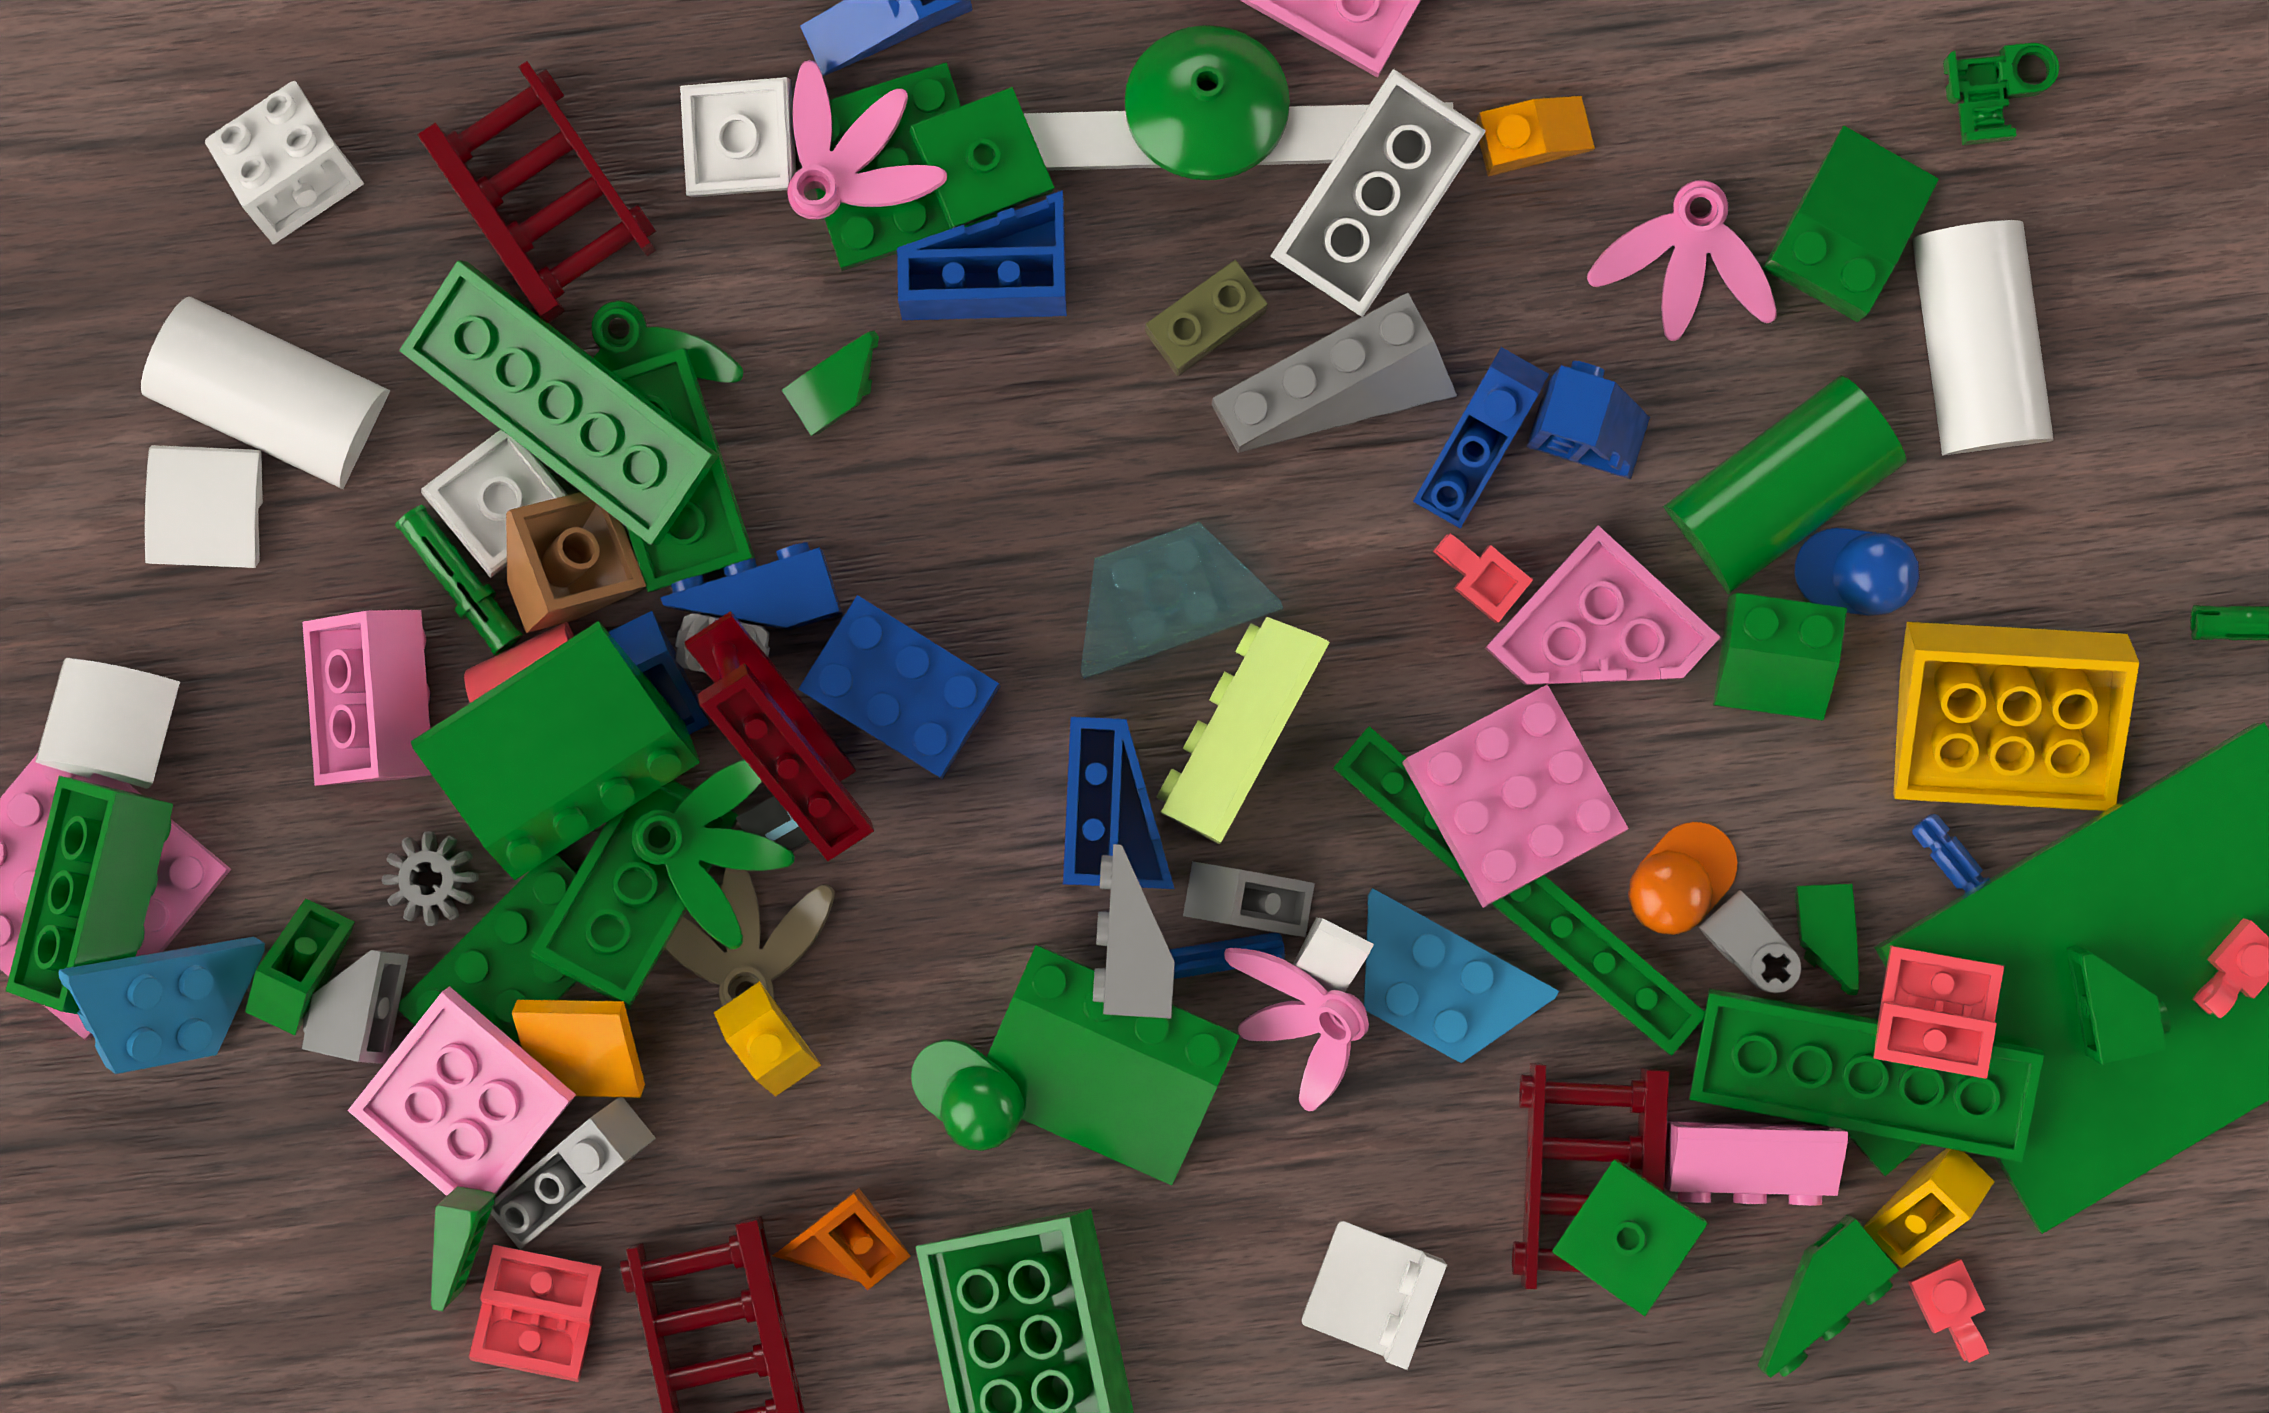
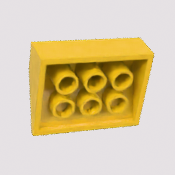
(2013, 715)

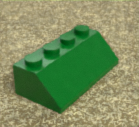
(88, 886)

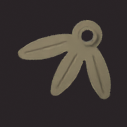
(748, 962)

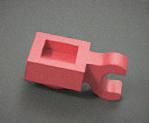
(1488, 580)
(2241, 966)
(1950, 1302)

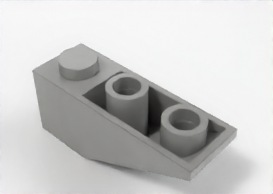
(1138, 959)
(571, 1171)

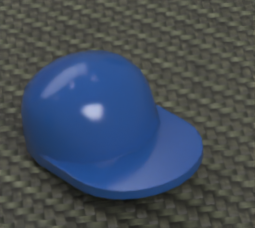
(1857, 571)

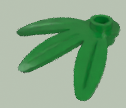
(652, 341)
(718, 846)

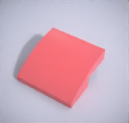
(501, 667)
(1938, 1012)
(536, 1313)

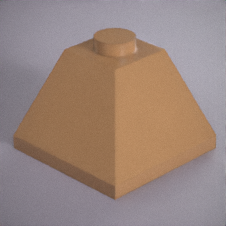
(567, 560)

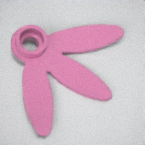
(838, 169)
(1685, 272)
(1333, 1014)

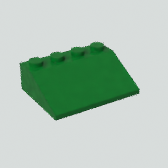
(557, 750)
(1109, 1080)
(1025, 1319)

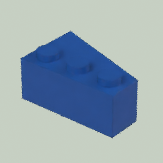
(990, 268)
(1589, 421)
(1109, 806)

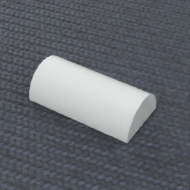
(1377, 193)
(1982, 337)
(262, 390)

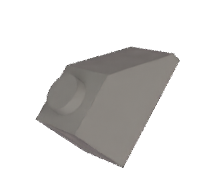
(1248, 899)
(357, 1009)

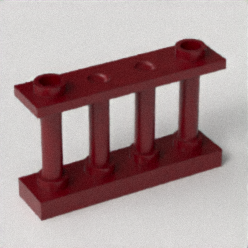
(486, 194)
(778, 736)
(1640, 1152)
(757, 1304)

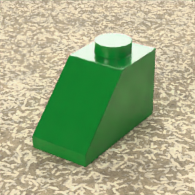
(298, 966)
(2114, 1011)

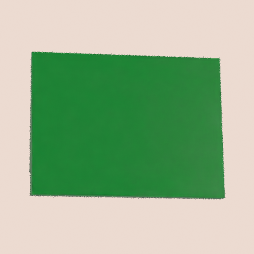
(2154, 898)

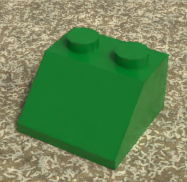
(1779, 656)

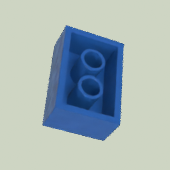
(899, 687)

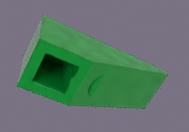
(1828, 1284)

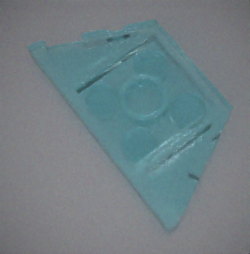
(1166, 597)

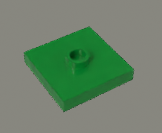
(986, 158)
(1630, 1237)

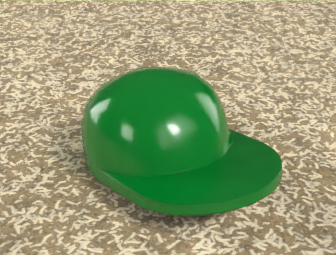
(968, 1094)

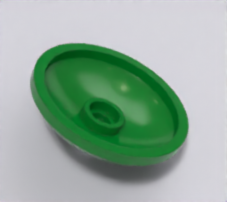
(1201, 130)

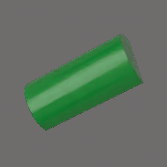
(1787, 482)

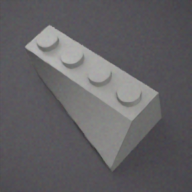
(1354, 374)

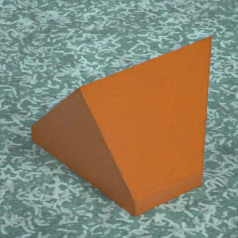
(848, 1243)

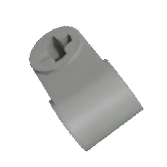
(1745, 937)

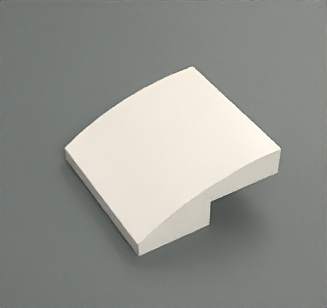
(203, 506)
(107, 721)

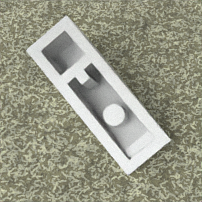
(1332, 955)

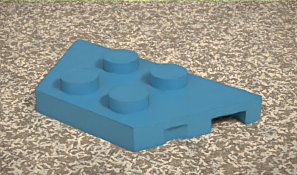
(1442, 983)
(163, 1003)

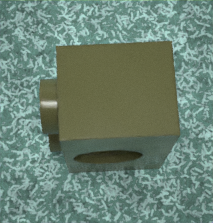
(1206, 317)

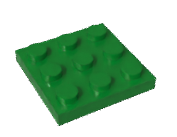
(875, 232)

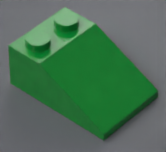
(1851, 224)

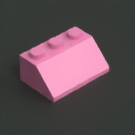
(366, 695)
(1754, 1161)

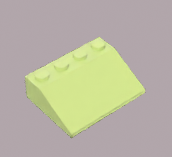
(1243, 728)

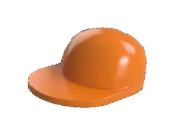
(1682, 878)

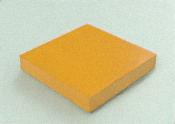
(582, 1045)

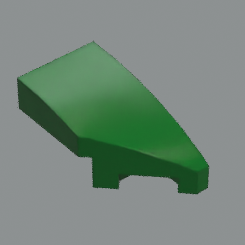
(833, 385)
(1829, 931)

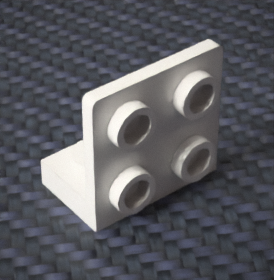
(282, 162)
(1374, 1293)

